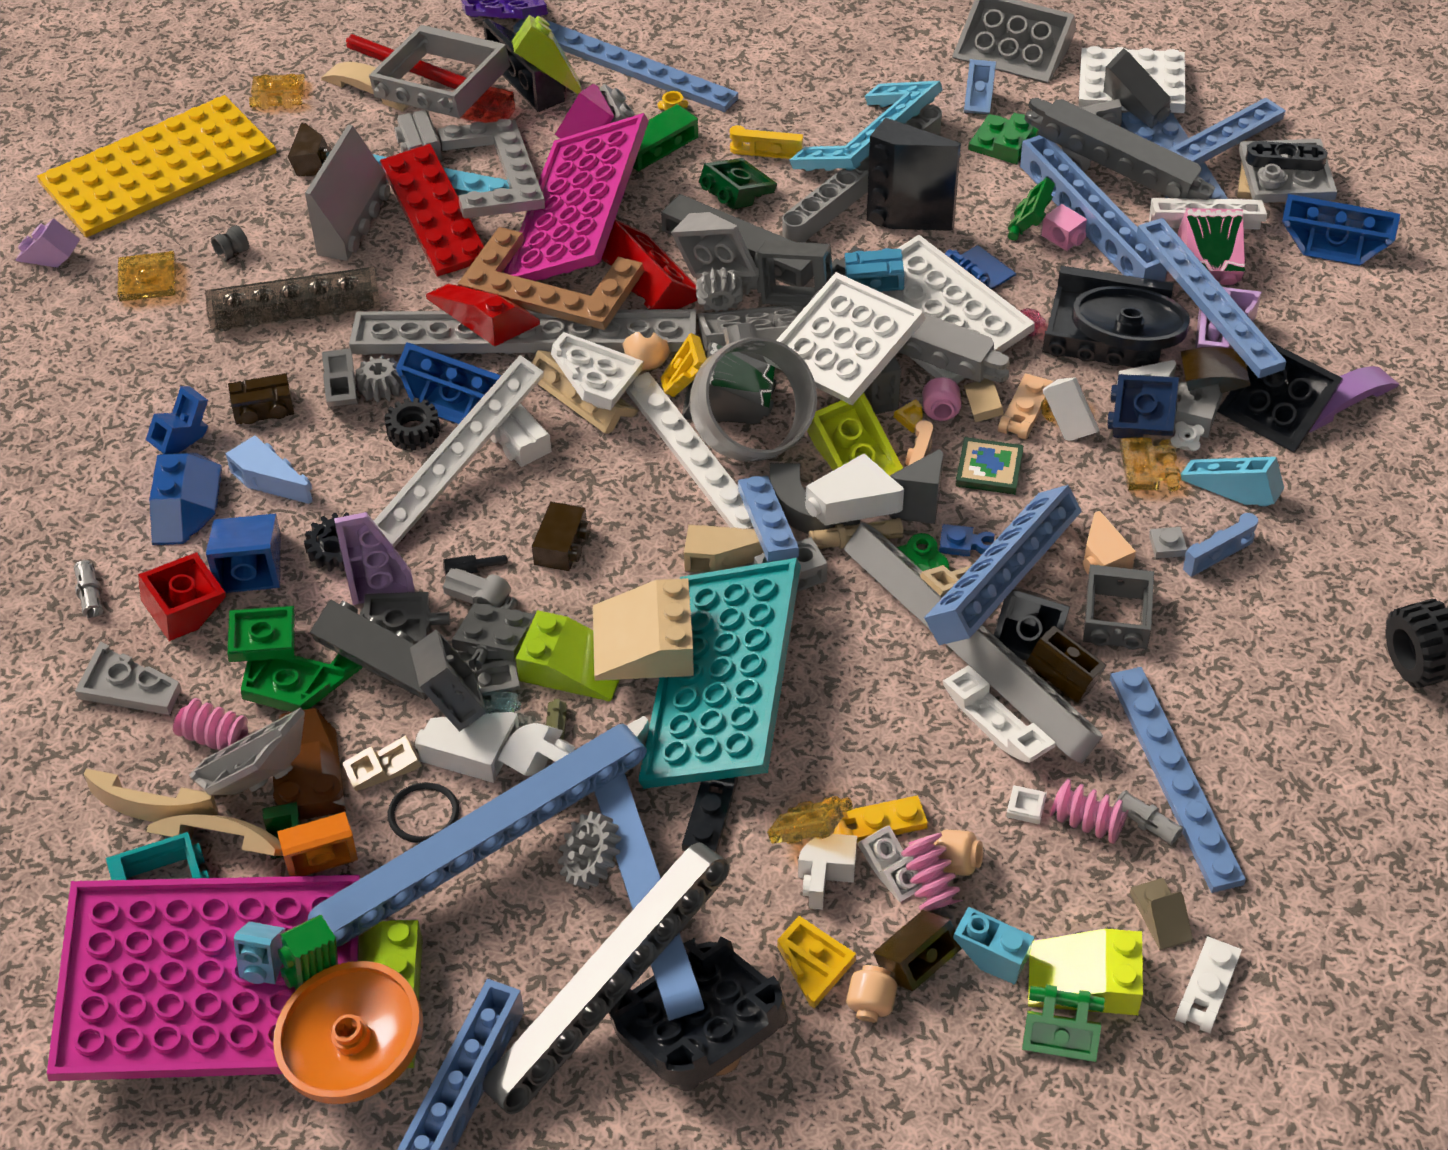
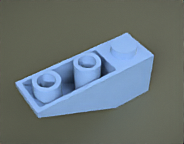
(265, 471)

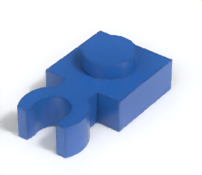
(961, 540)

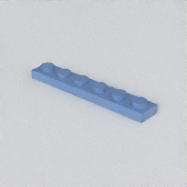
(1230, 131)

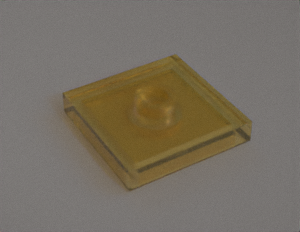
(146, 276)

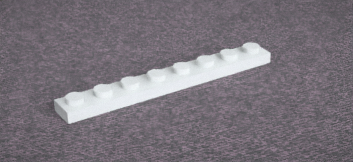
(458, 449)
(689, 450)

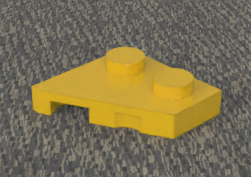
(683, 366)
(814, 959)

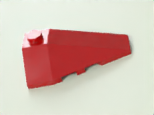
(483, 312)

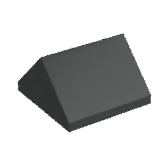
(921, 488)

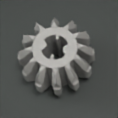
(719, 289)
(378, 379)

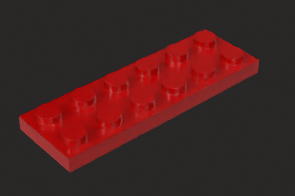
(432, 209)

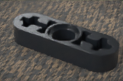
(1304, 156)

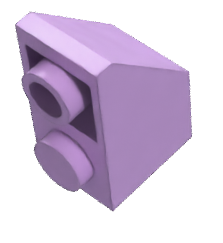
(48, 245)

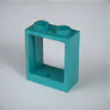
(156, 856)

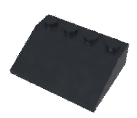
(912, 178)

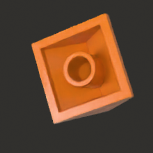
(318, 845)

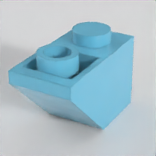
(993, 945)
(258, 952)

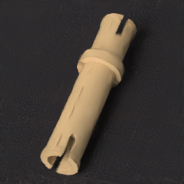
(841, 534)

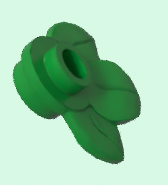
(926, 558)

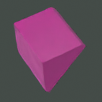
(586, 113)

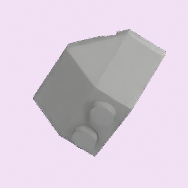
(253, 758)

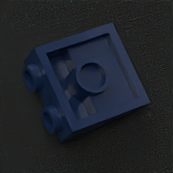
(1143, 406)

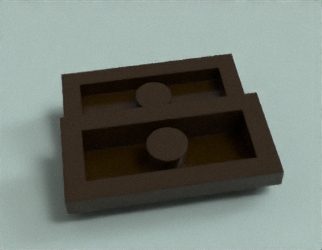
(1214, 366)

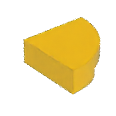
(909, 415)

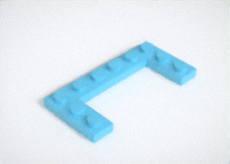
(907, 102)

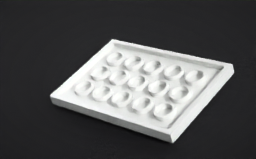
(954, 295)

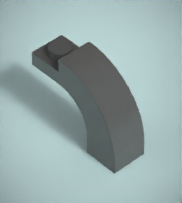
(792, 498)

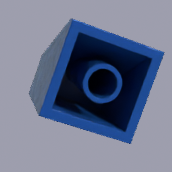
(245, 553)

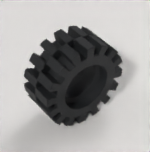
(412, 435)

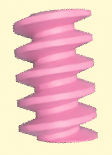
(209, 726)
(1089, 811)
(931, 872)

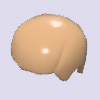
(651, 350)

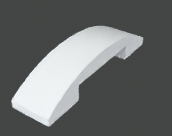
(994, 719)

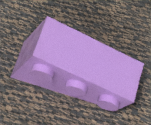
(1208, 334)

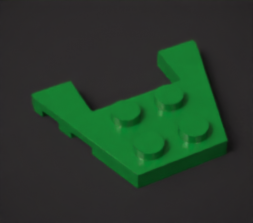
(294, 681)

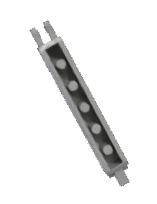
(956, 350)

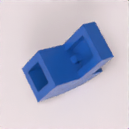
(183, 426)

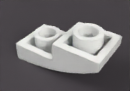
(885, 858)

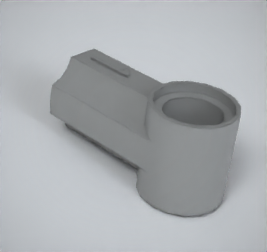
(475, 588)

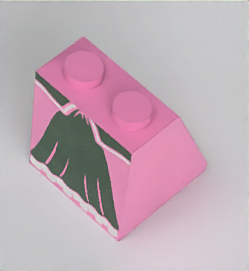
(1216, 240)

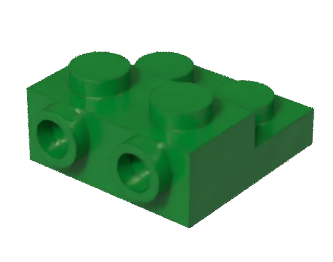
(1002, 137)

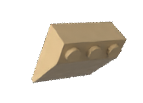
(644, 632)

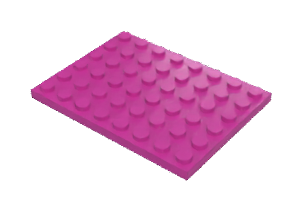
(157, 981)

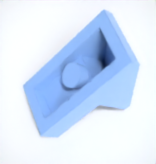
(980, 86)

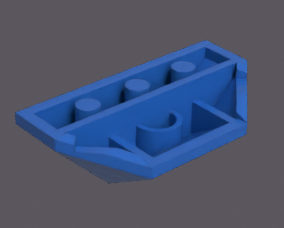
(1338, 229)
(443, 381)
(182, 496)

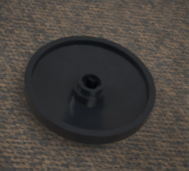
(1130, 318)

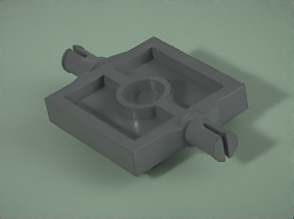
(404, 613)
(492, 632)

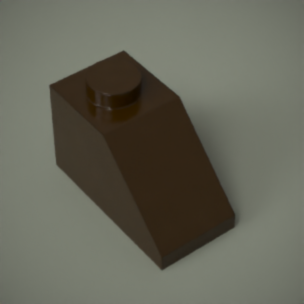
(308, 151)

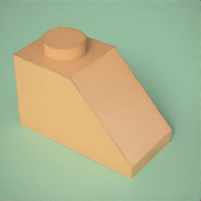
(1107, 546)

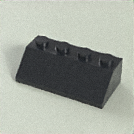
(531, 82)

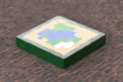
(989, 465)

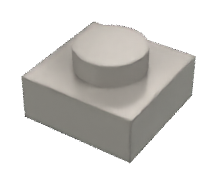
(1167, 542)

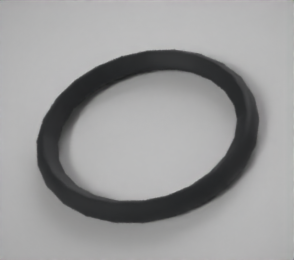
(418, 786)

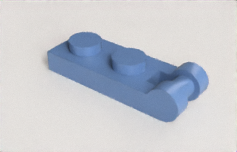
(1220, 545)

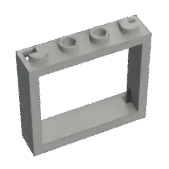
(489, 55)

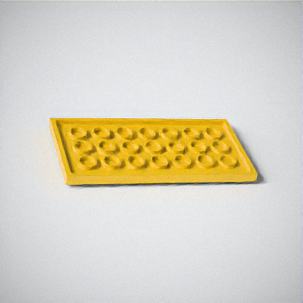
(155, 165)

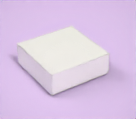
(1026, 804)

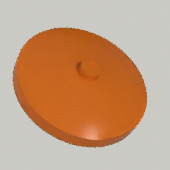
(348, 1032)

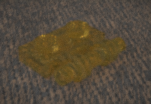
(277, 90)
(1140, 464)
(809, 820)

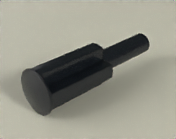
(470, 563)

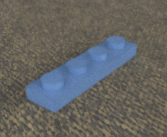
(768, 518)

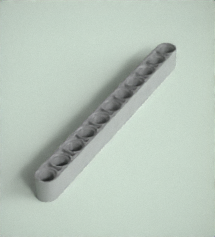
(982, 651)

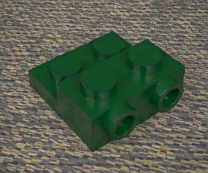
(735, 182)

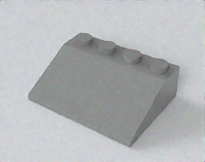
(1018, 36)
(345, 196)
(769, 323)

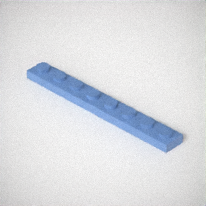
(1211, 298)
(1177, 780)

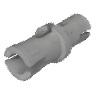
(88, 589)
(1150, 818)

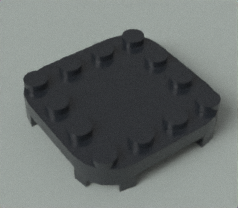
(737, 1016)

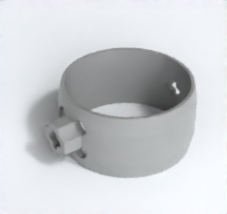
(744, 338)

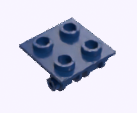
(982, 266)

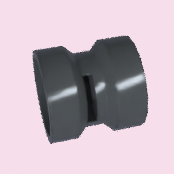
(231, 242)

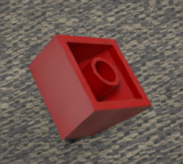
(180, 595)

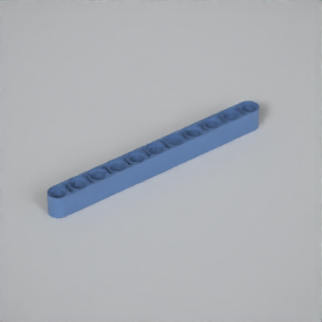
(479, 833)

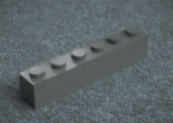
(789, 271)

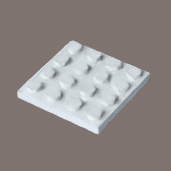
(1163, 66)
(849, 335)

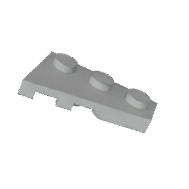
(123, 683)

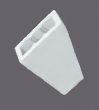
(854, 493)
(471, 750)

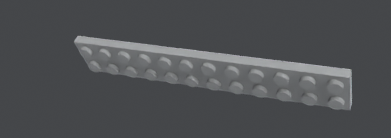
(437, 331)

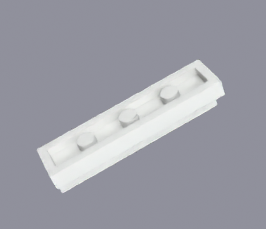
(1173, 209)

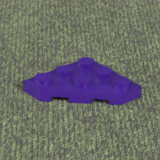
(504, 8)

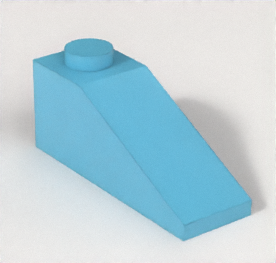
(1239, 479)

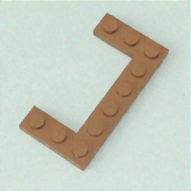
(594, 311)

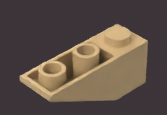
(719, 548)

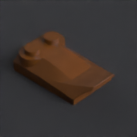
(316, 771)

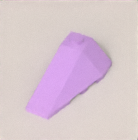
(370, 559)

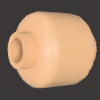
(962, 850)
(871, 993)

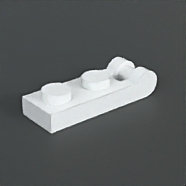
(1208, 983)

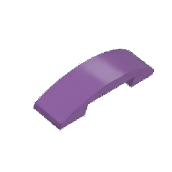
(1354, 388)

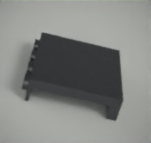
(1067, 340)

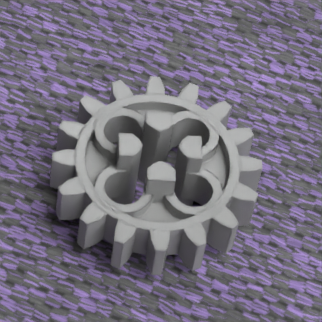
(589, 850)

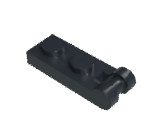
(709, 813)

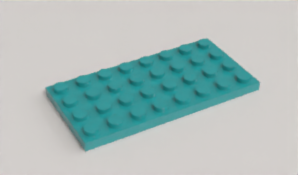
(728, 711)

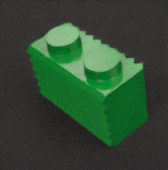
(307, 951)

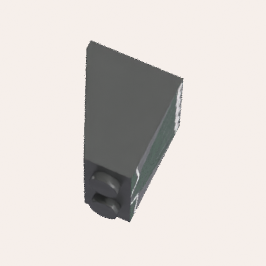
(738, 388)

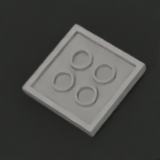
(1296, 182)

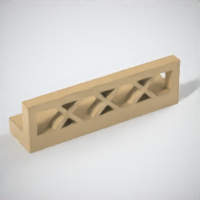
(560, 387)

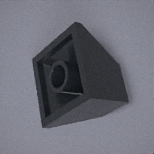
(1026, 619)

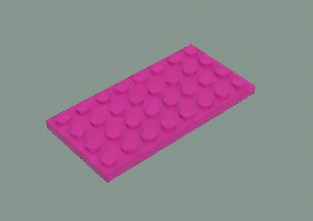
(581, 199)

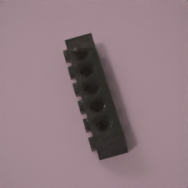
(292, 299)

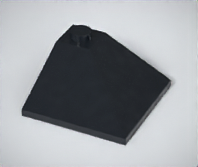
(1284, 402)

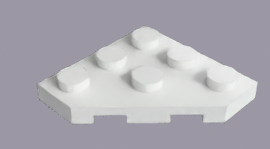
(595, 370)

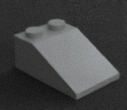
(712, 242)

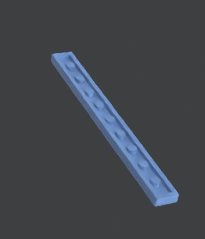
(641, 68)

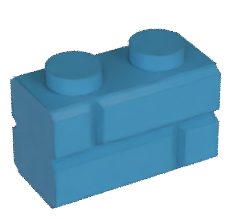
(876, 269)

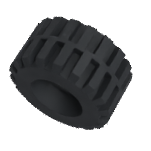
(1419, 642)

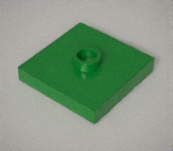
(261, 634)

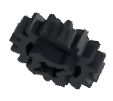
(323, 544)

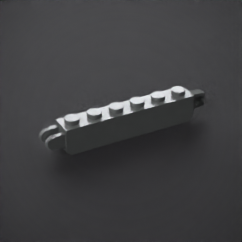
(1118, 149)

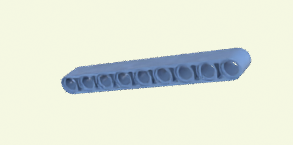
(640, 875)

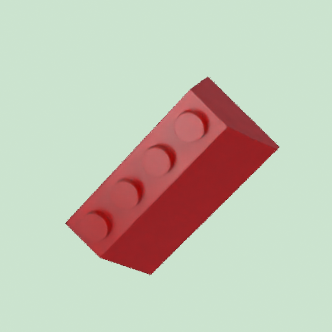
(663, 281)

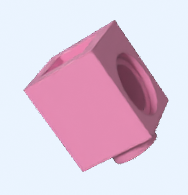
(1064, 227)

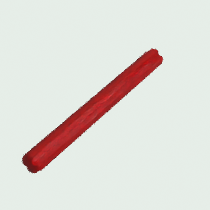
(421, 68)

